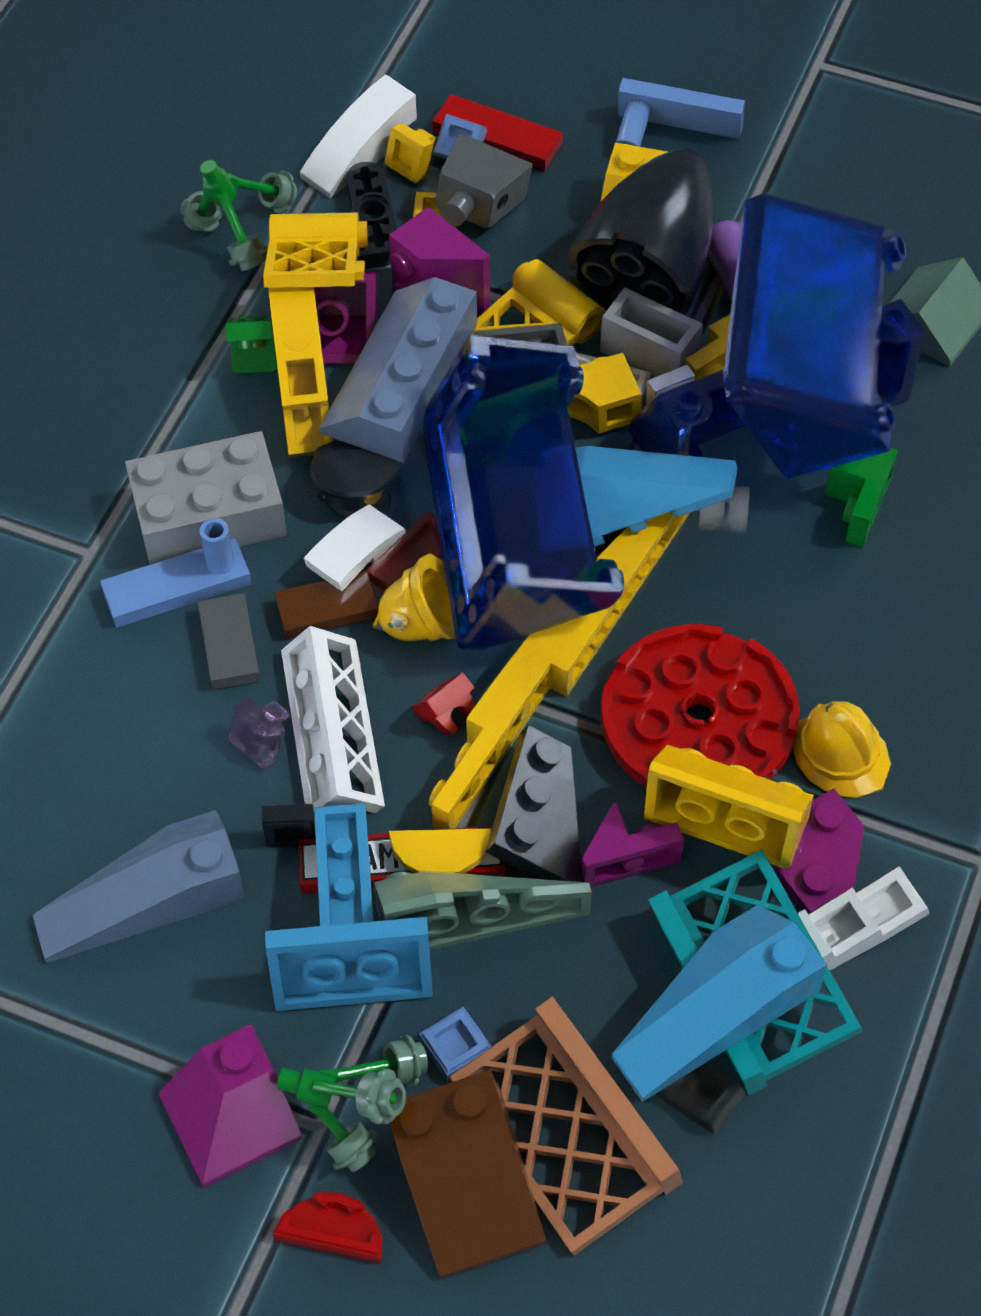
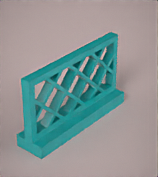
(685, 940)

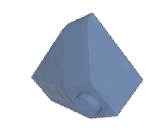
(158, 882)

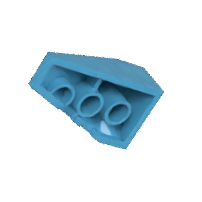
(634, 486)
(722, 995)

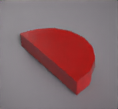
(332, 1225)

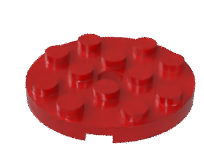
(700, 665)

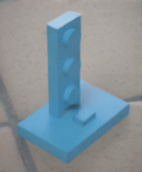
(349, 954)

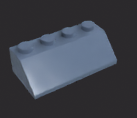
(402, 367)

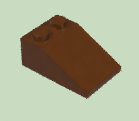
(467, 1174)

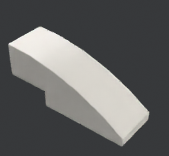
(359, 135)

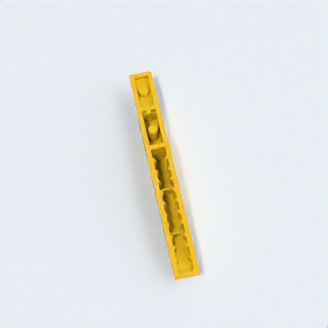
(543, 662)

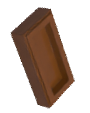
(325, 605)

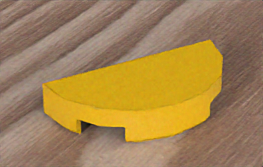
(440, 849)

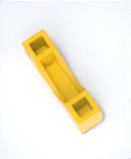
(608, 394)

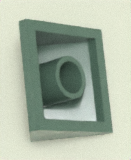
(946, 304)

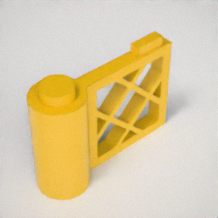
(326, 238)
(546, 300)

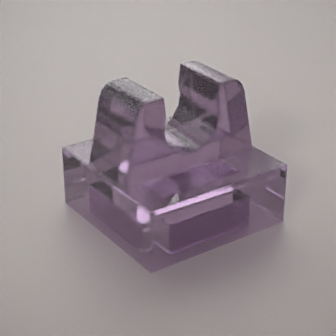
(258, 730)

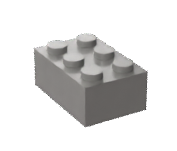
(203, 482)

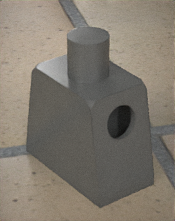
(480, 183)

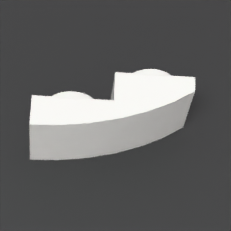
(352, 545)

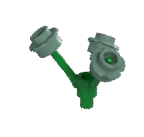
(203, 208)
(377, 1096)

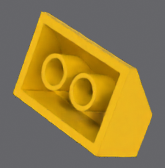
(726, 805)

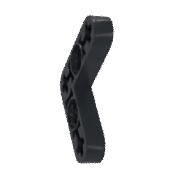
(377, 199)

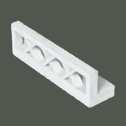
(319, 721)

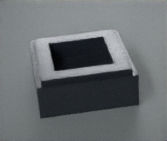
(287, 824)

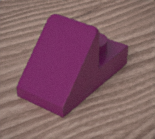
(619, 855)

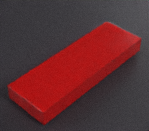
(505, 131)

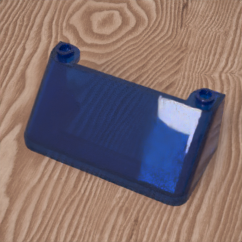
(809, 334)
(512, 493)

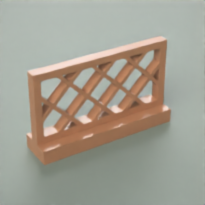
(610, 1109)

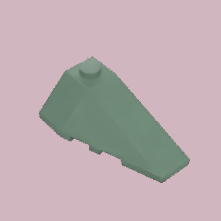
(478, 906)

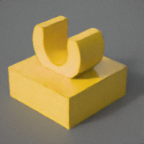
(409, 152)

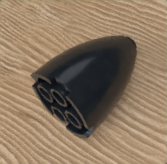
(649, 234)

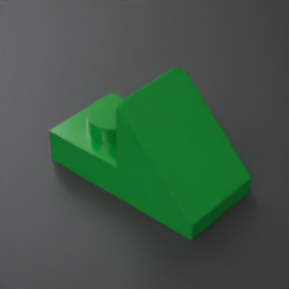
(252, 344)
(863, 488)

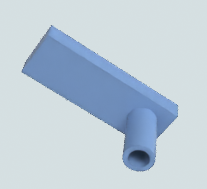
(675, 107)
(180, 579)

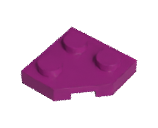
(825, 855)

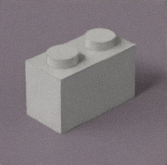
(648, 333)

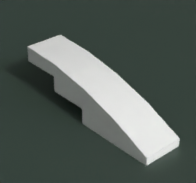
(864, 918)

